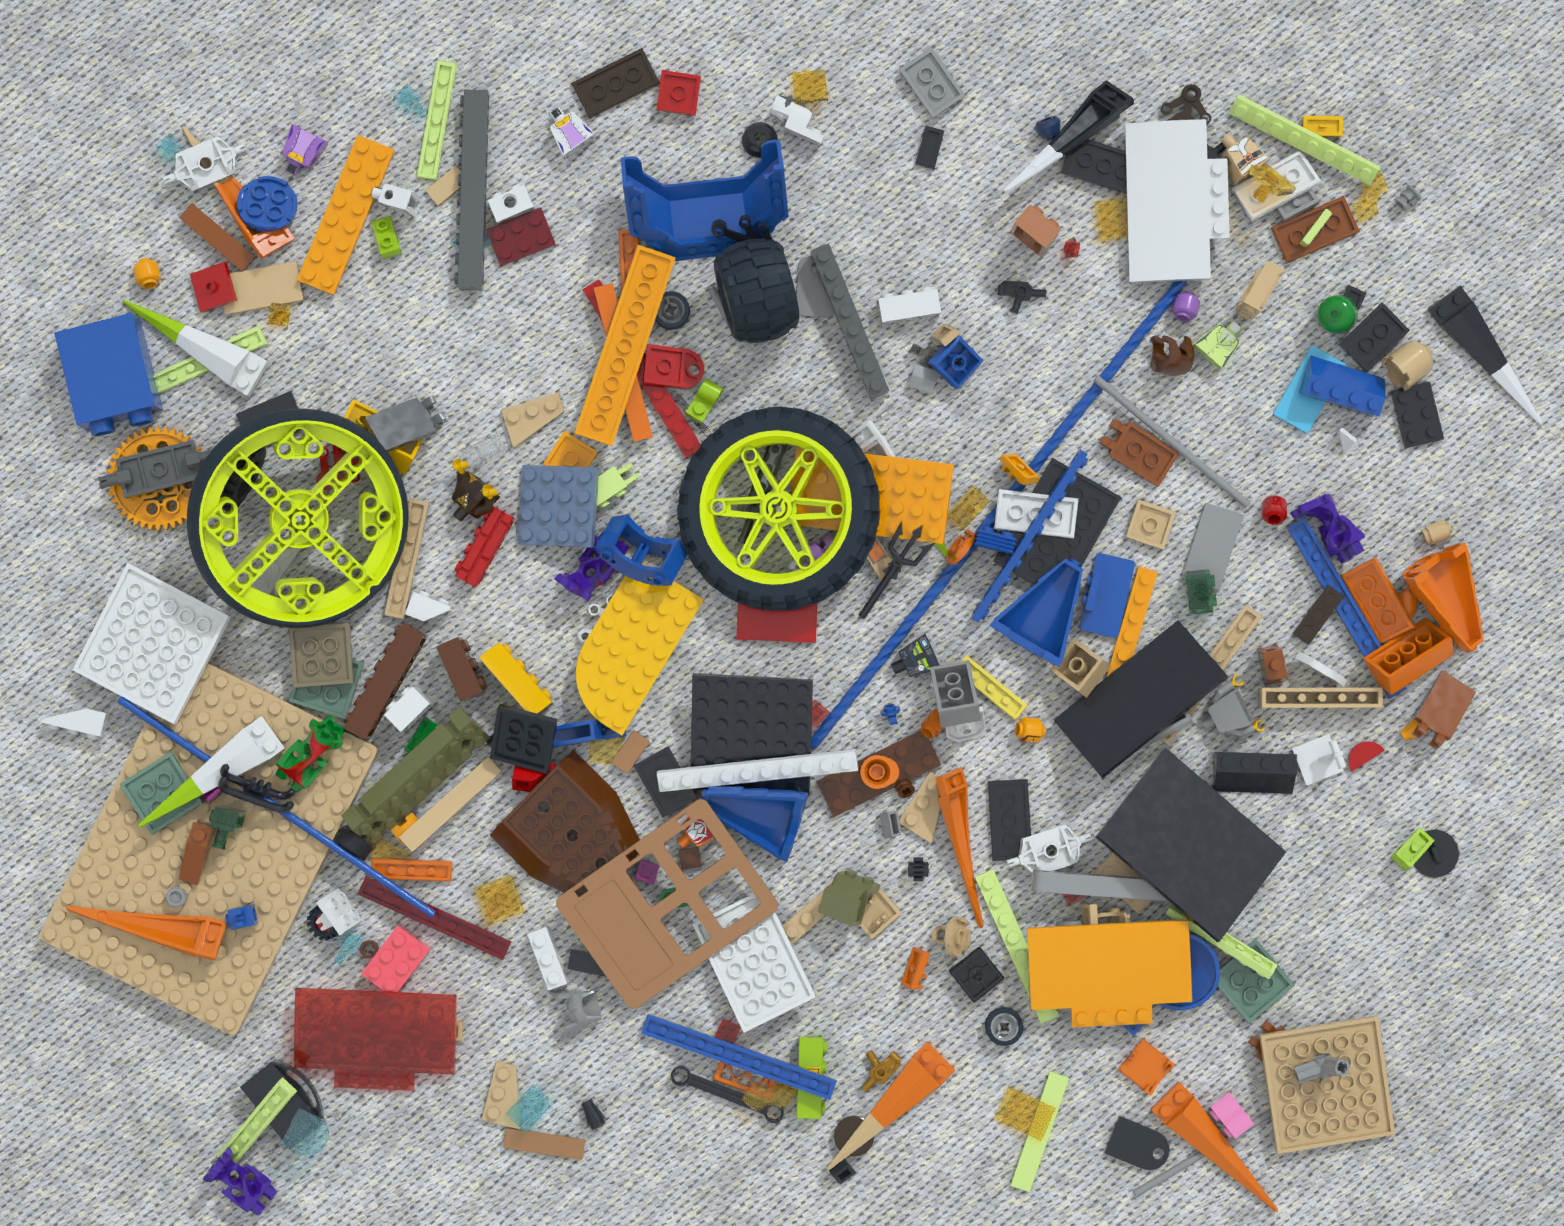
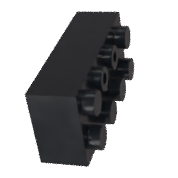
(261, 1084)

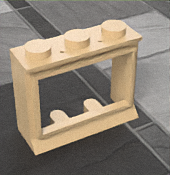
(1259, 290)

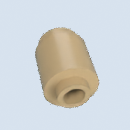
(1437, 532)

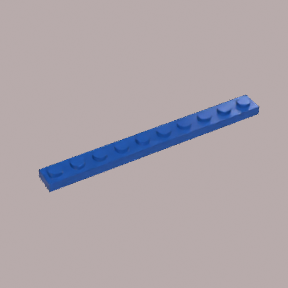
(1034, 528)
(1327, 575)
(739, 1056)

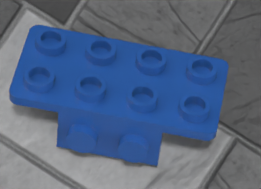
(1106, 595)

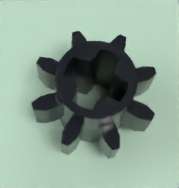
(918, 869)

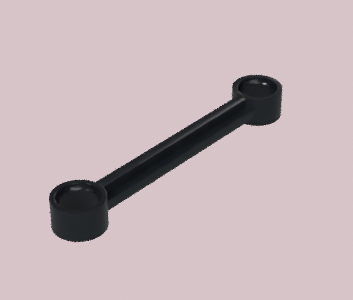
(720, 1091)

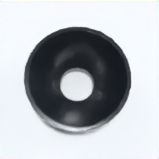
(748, 142)

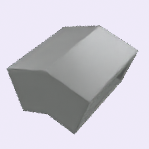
(923, 378)
(890, 824)

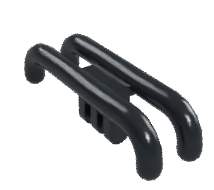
(254, 792)

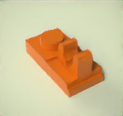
(915, 969)

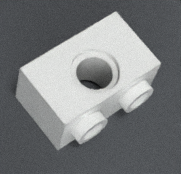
(522, 206)

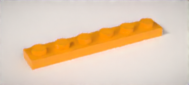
(1133, 618)

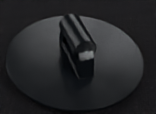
(1440, 856)

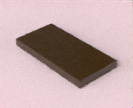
(615, 83)

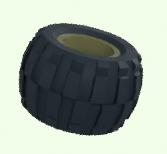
(756, 290)

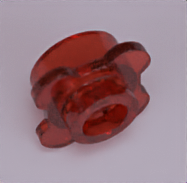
(1071, 248)

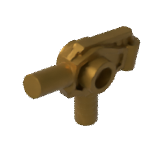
(881, 1070)

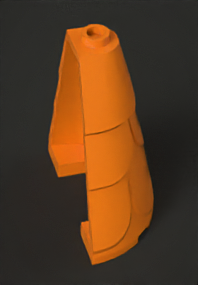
(1448, 592)

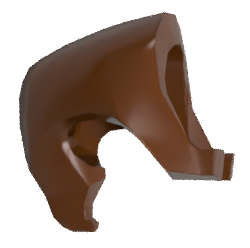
(1179, 359)

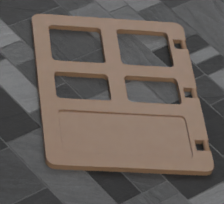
(628, 932)

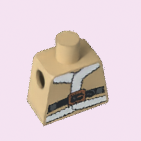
(1241, 156)

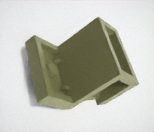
(847, 897)

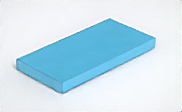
(1296, 408)

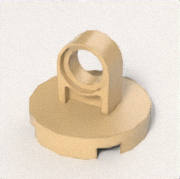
(956, 936)

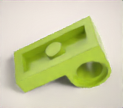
(704, 401)
(1412, 849)

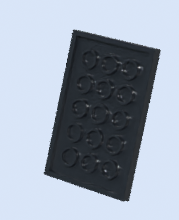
(1093, 513)

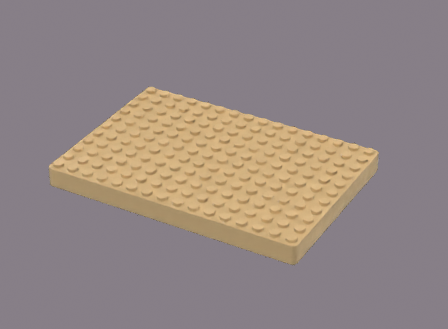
(261, 865)

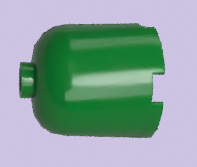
(1337, 314)

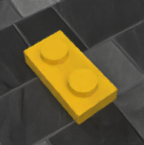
(1324, 125)

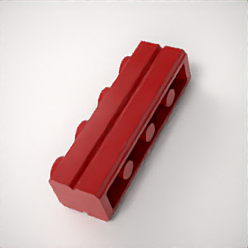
(485, 546)

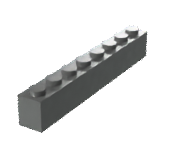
(849, 321)

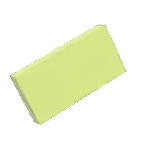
(1315, 228)

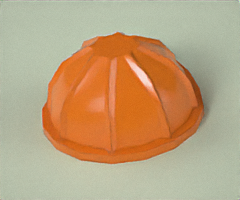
(879, 771)

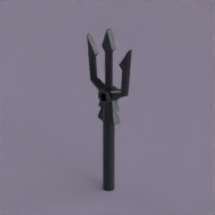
(895, 566)

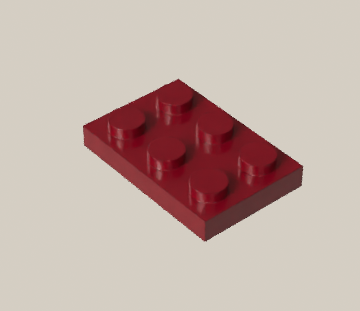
(520, 237)

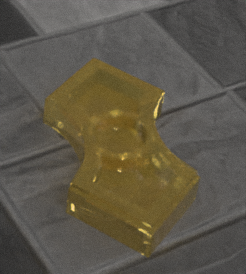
(1366, 206)
(759, 1097)

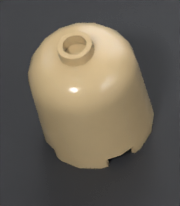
(1408, 364)

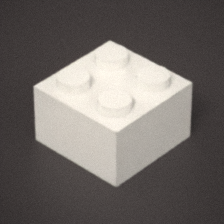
(408, 708)

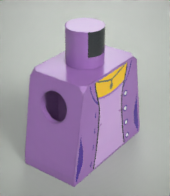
(302, 149)

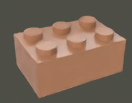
(1035, 229)

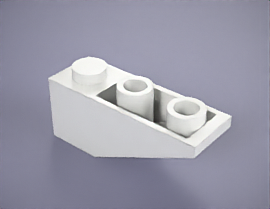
(86, 721)

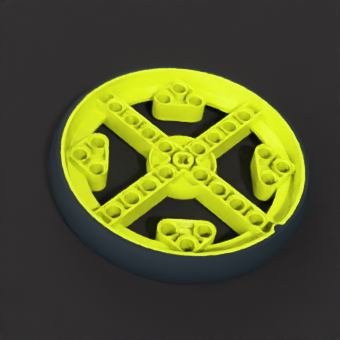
(317, 607)

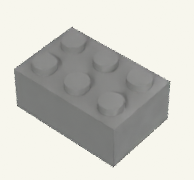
(955, 694)

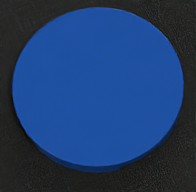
(267, 204)

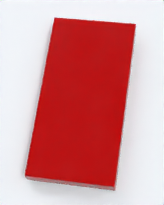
(784, 626)

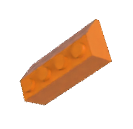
(1409, 656)

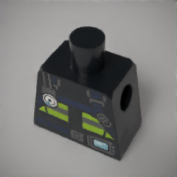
(916, 658)

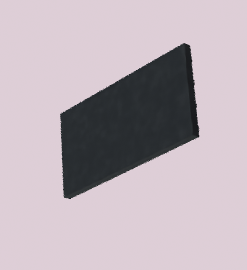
(1140, 699)

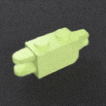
(612, 484)

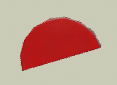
(1363, 753)

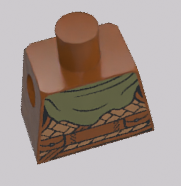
(1272, 665)

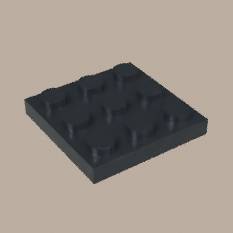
(523, 738)

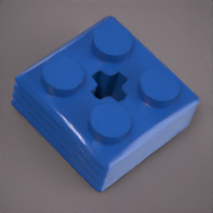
(966, 363)
(998, 542)

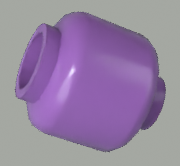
(1185, 306)

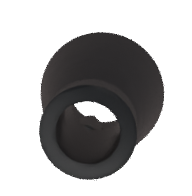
(593, 1115)

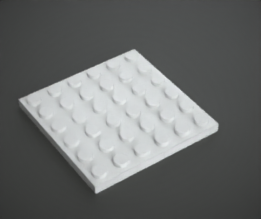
(151, 643)

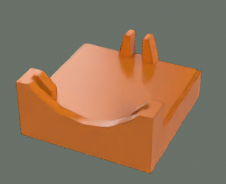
(1146, 1066)

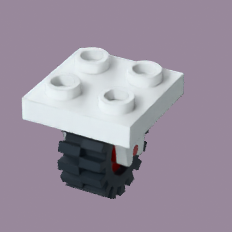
(332, 916)

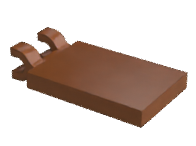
(1140, 451)
(1443, 708)

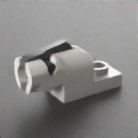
(797, 119)

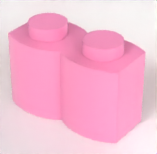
(1231, 1115)

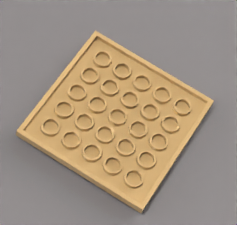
(1333, 1107)

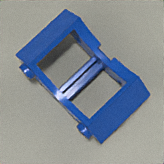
(670, 549)

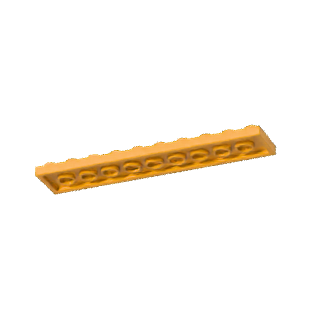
(625, 345)

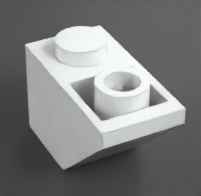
(425, 608)

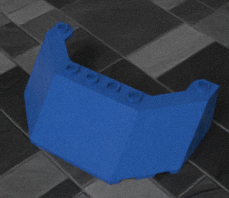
(681, 214)

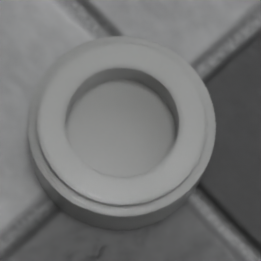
(176, 897)

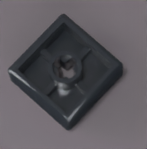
(975, 987)

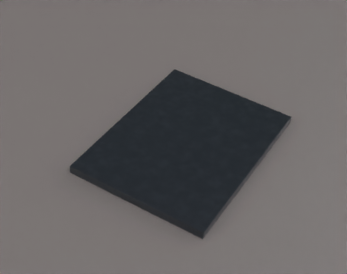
(1191, 844)

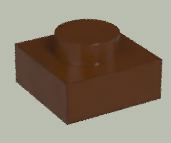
(689, 858)

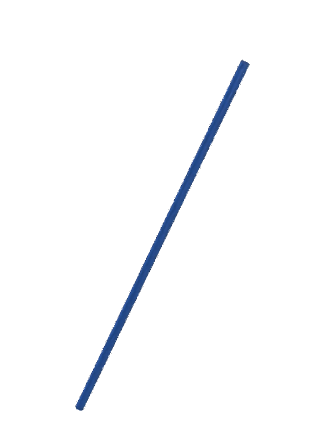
(288, 815)

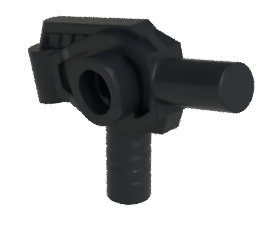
(1020, 291)

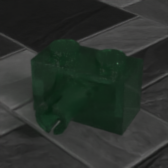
(1199, 591)
(225, 820)

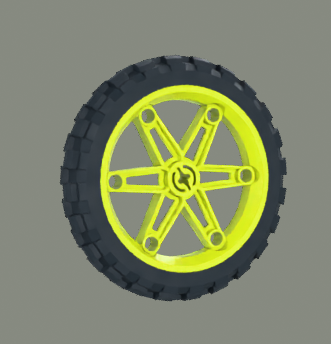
(858, 518)

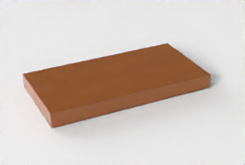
(1337, 227)

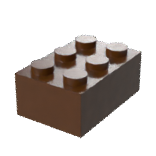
(462, 668)

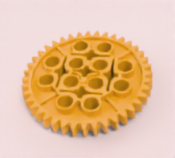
(138, 506)

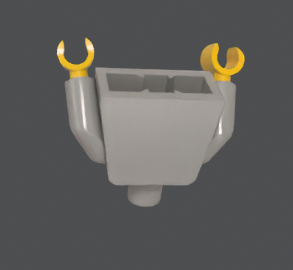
(1230, 712)

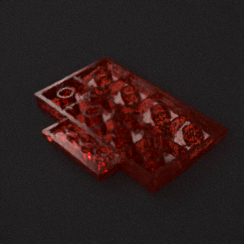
(375, 1036)

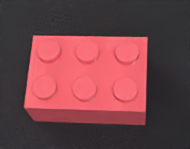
(396, 960)

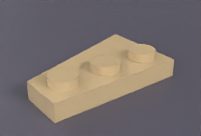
(531, 416)
(923, 809)
(502, 1095)

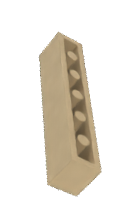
(1320, 698)

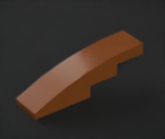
(217, 237)

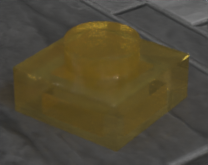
(279, 314)

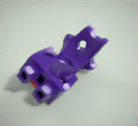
(1338, 533)
(582, 584)
(249, 1189)

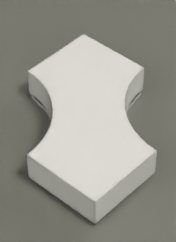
(1321, 669)

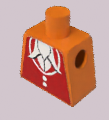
(696, 832)

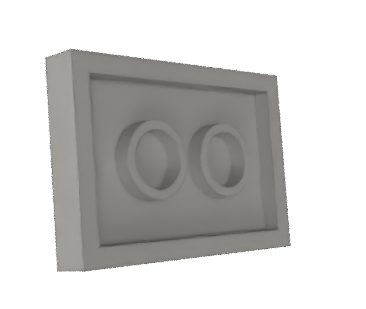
(932, 83)

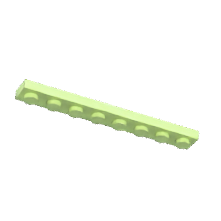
(1304, 139)
(1009, 932)

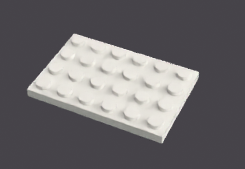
(758, 967)

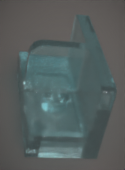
(529, 1108)

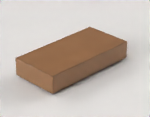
(630, 752)

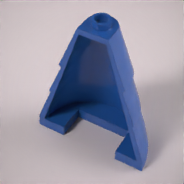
(1044, 613)
(760, 815)

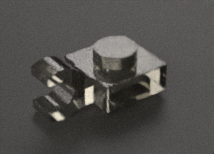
(925, 355)

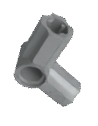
(1321, 1067)

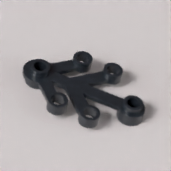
(721, 224)

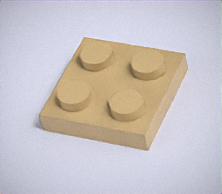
(1150, 524)

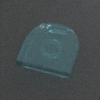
(306, 1134)

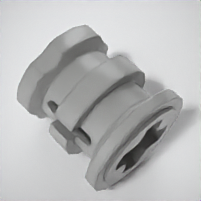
(1407, 198)

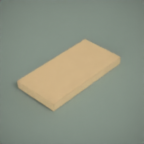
(264, 285)

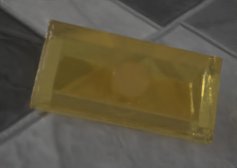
(968, 507)

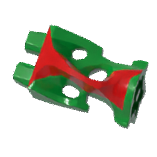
(301, 767)

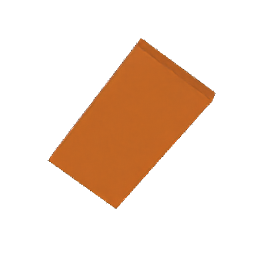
(1378, 600)

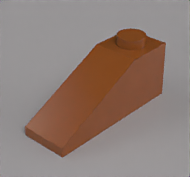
(196, 852)

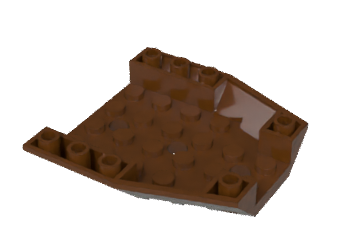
(579, 802)

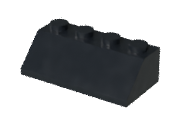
(1254, 772)

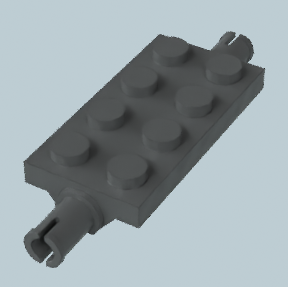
(156, 469)

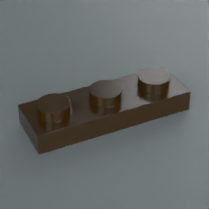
(1318, 614)

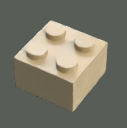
(1081, 668)

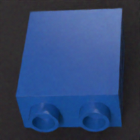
(109, 374)

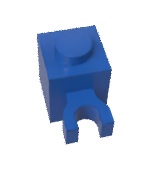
(241, 917)

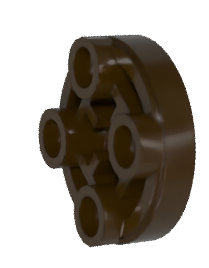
(845, 1130)

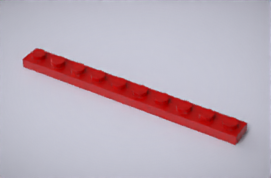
(660, 398)

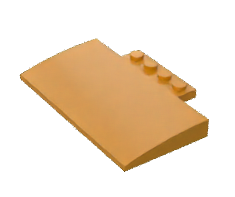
(1109, 970)

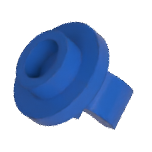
(890, 711)

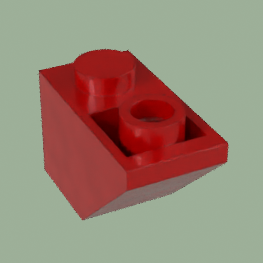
(527, 779)

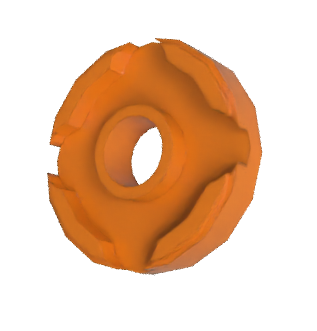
(960, 547)

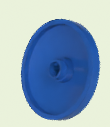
(1204, 973)

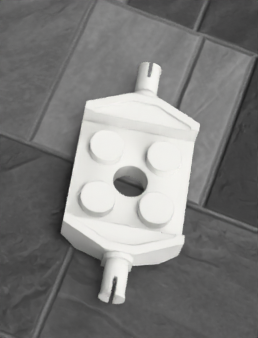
(193, 175)
(1033, 849)

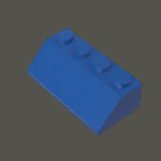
(1343, 387)

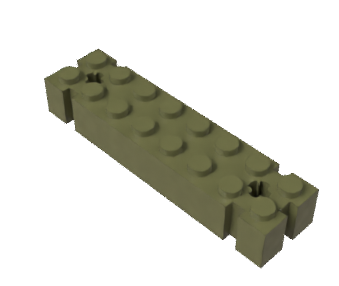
(415, 776)

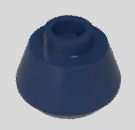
(1048, 127)

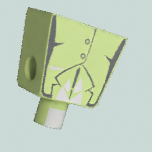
(1219, 344)

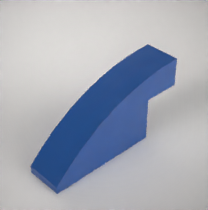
(583, 732)

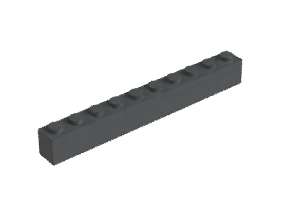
(473, 190)

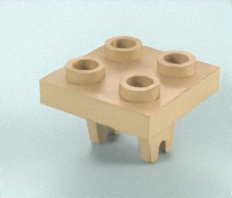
(878, 913)

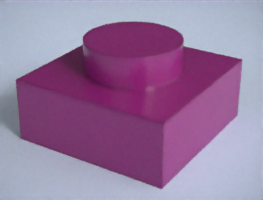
(647, 871)

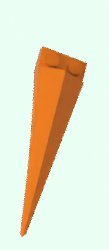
(954, 806)
(186, 934)
(1189, 1120)

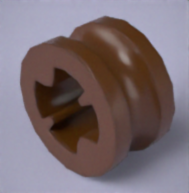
(904, 788)
(364, 952)

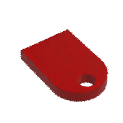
(670, 367)

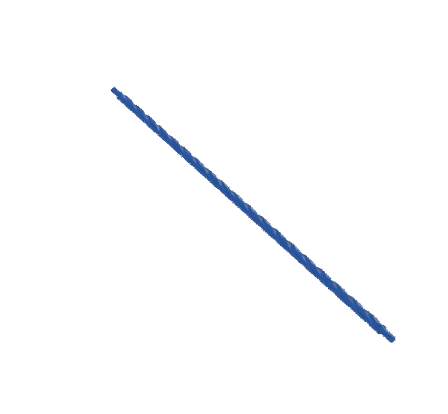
(1037, 462)

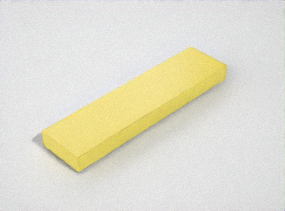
(996, 691)

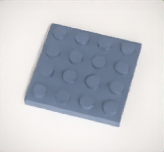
(558, 506)

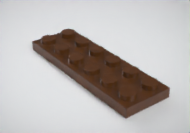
(847, 790)

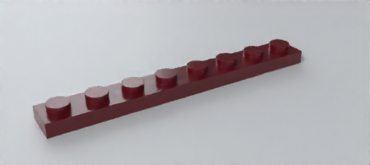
(441, 921)

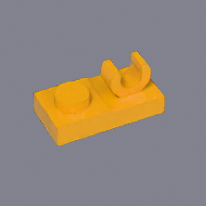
(1018, 469)

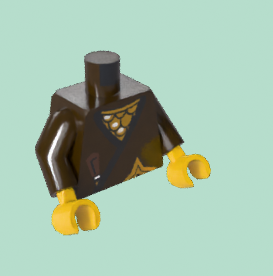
(471, 493)

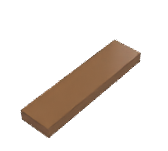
(544, 1143)

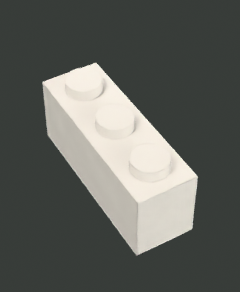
(909, 305)
(548, 957)

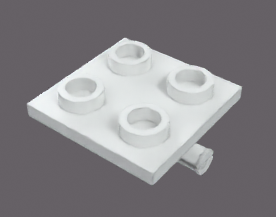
(1319, 759)

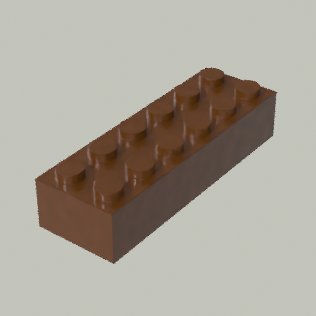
(385, 681)

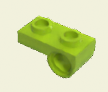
(386, 237)

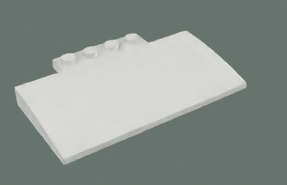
(1173, 201)

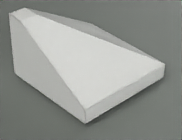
(1345, 439)

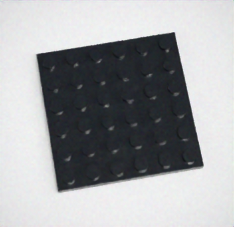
(751, 720)

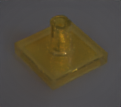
(1270, 182)
(499, 899)

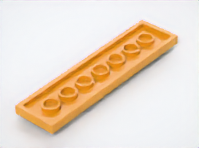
(345, 215)

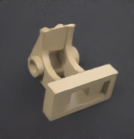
(1091, 916)

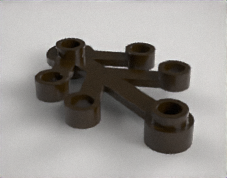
(1186, 113)

